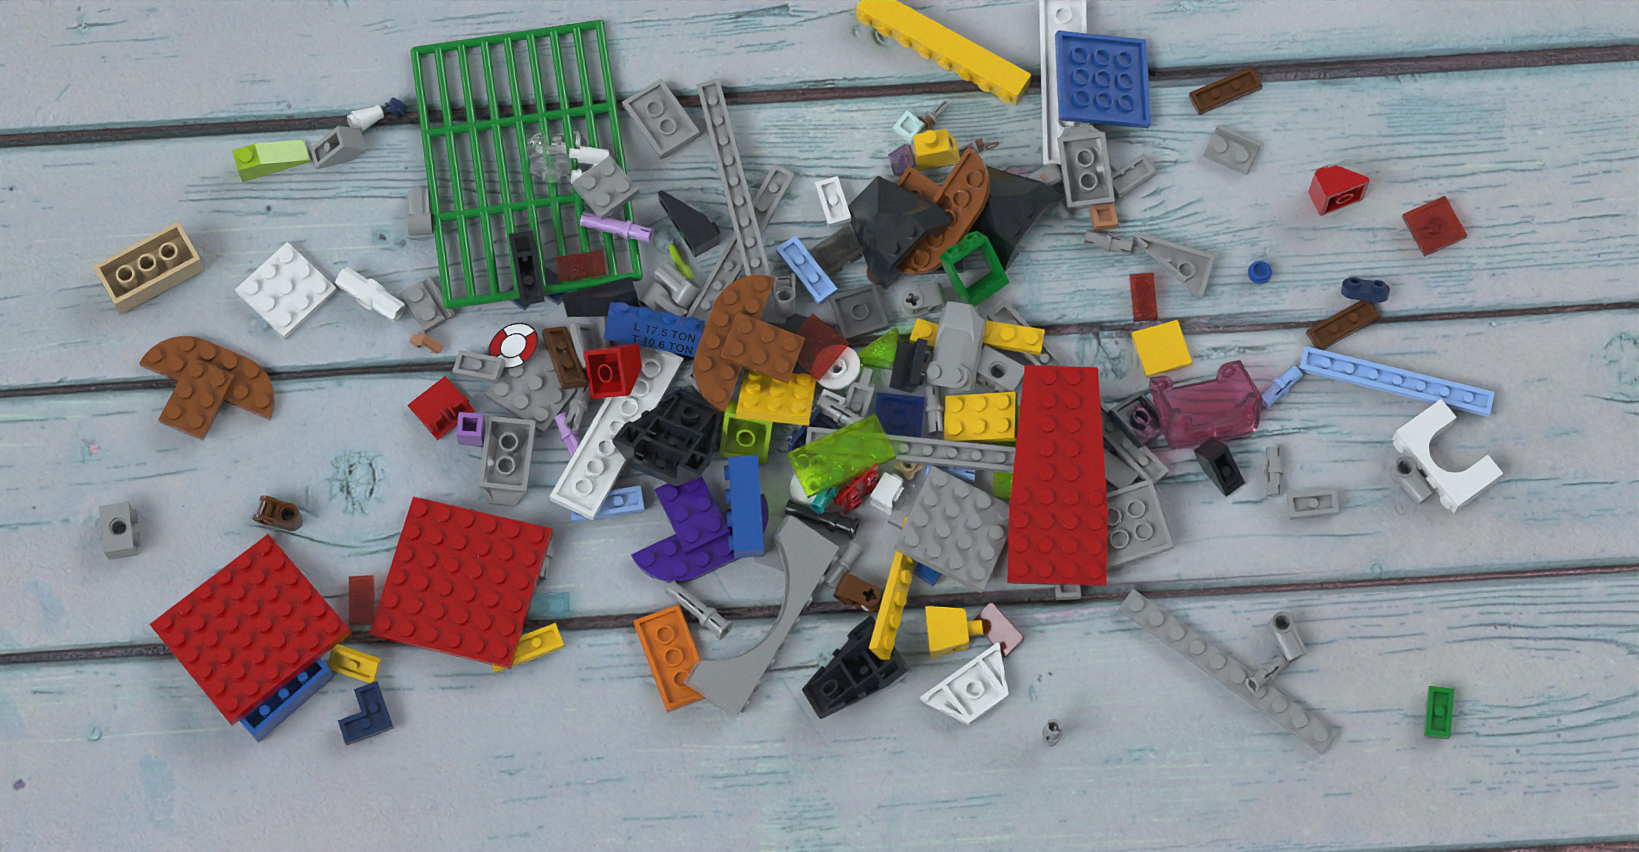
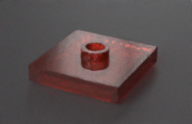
(1434, 226)
(820, 347)

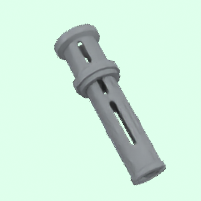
(707, 618)

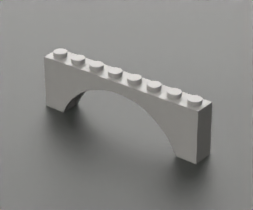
(804, 561)

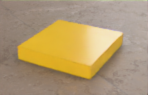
(1161, 349)

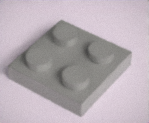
(605, 188)

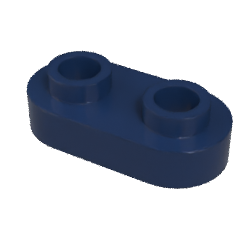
(1365, 290)

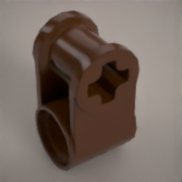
(273, 513)
(854, 592)

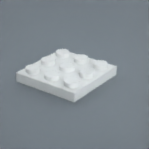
(286, 290)

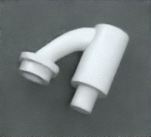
(588, 156)

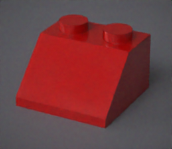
(1336, 188)
(612, 370)

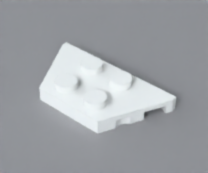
(972, 688)

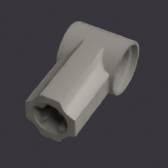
(419, 217)
(682, 288)
(659, 300)
(1413, 482)
(1287, 639)

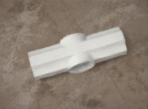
(370, 294)

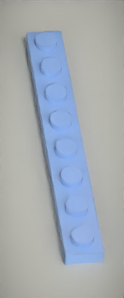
(1396, 381)

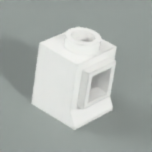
(887, 492)

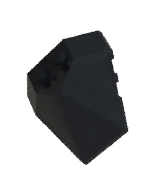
(1012, 211)
(891, 225)
(672, 439)
(854, 673)

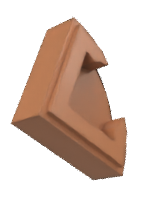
(428, 342)

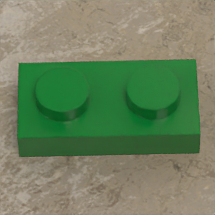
(1439, 712)

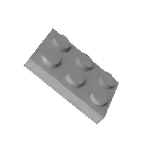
(661, 118)

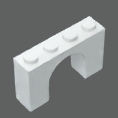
(1453, 488)

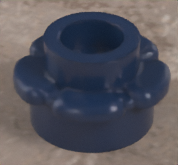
(396, 107)

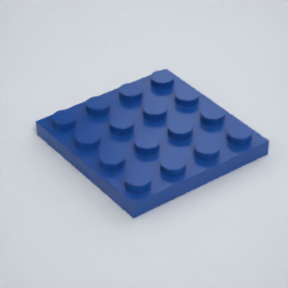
(1102, 79)

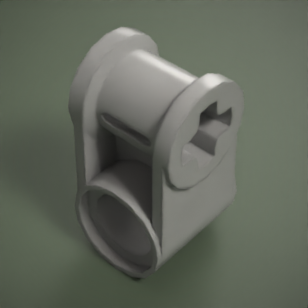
(784, 295)
(924, 300)

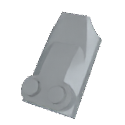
(1085, 167)
(956, 348)
(506, 459)

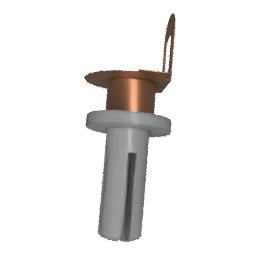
(932, 117)
(976, 145)

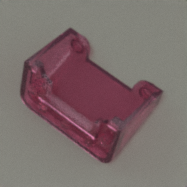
(1207, 409)

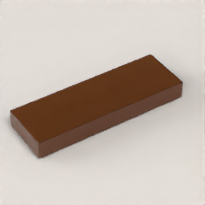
(1225, 90)
(1342, 324)
(564, 358)

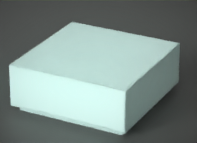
(908, 126)

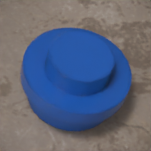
(1259, 272)

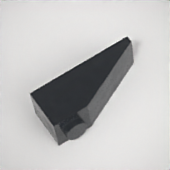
(692, 225)
(526, 267)
(596, 299)

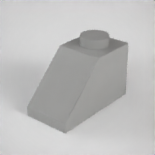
(338, 147)

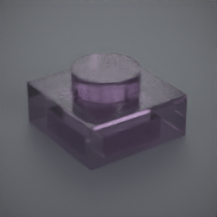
(901, 159)

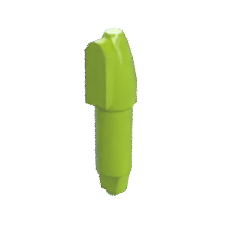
(679, 263)

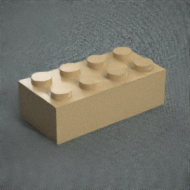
(149, 267)

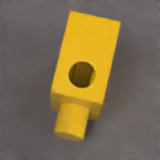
(935, 149)
(949, 630)

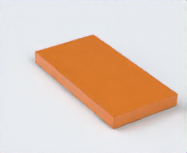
(669, 655)

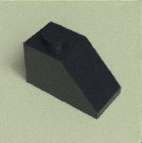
(1219, 465)

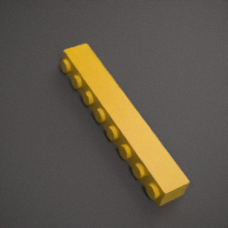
(945, 47)

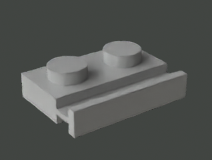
(1232, 149)
(426, 304)

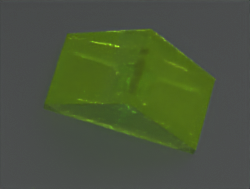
(880, 352)

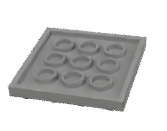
(955, 529)

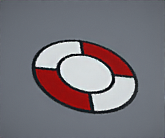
(514, 344)

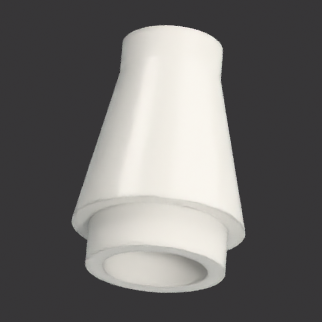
(365, 117)

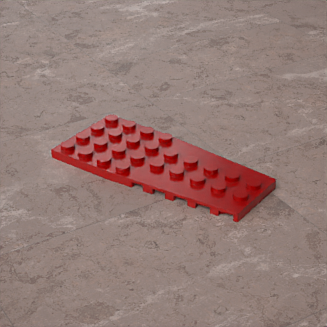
(1058, 481)

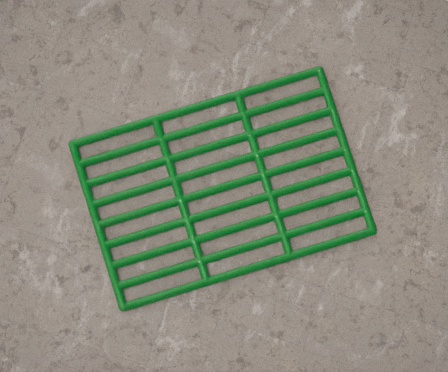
(519, 121)

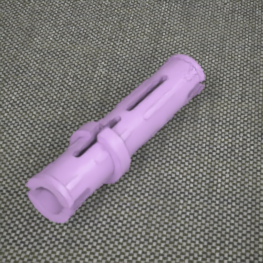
(621, 228)

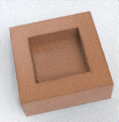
(1103, 217)

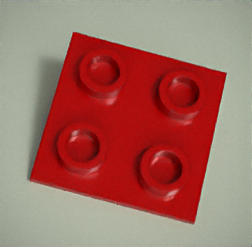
(440, 407)
(862, 485)

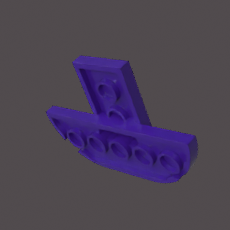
(699, 536)

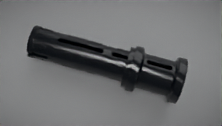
(833, 521)

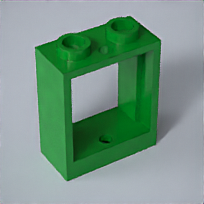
(987, 285)

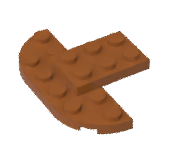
(960, 197)
(739, 339)
(205, 380)

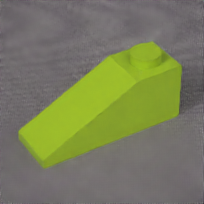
(269, 157)

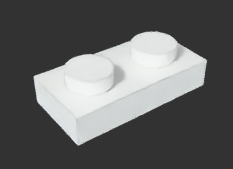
(833, 201)

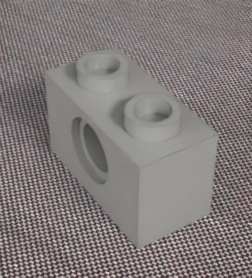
(992, 361)
(112, 518)

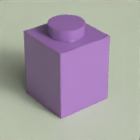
(471, 429)

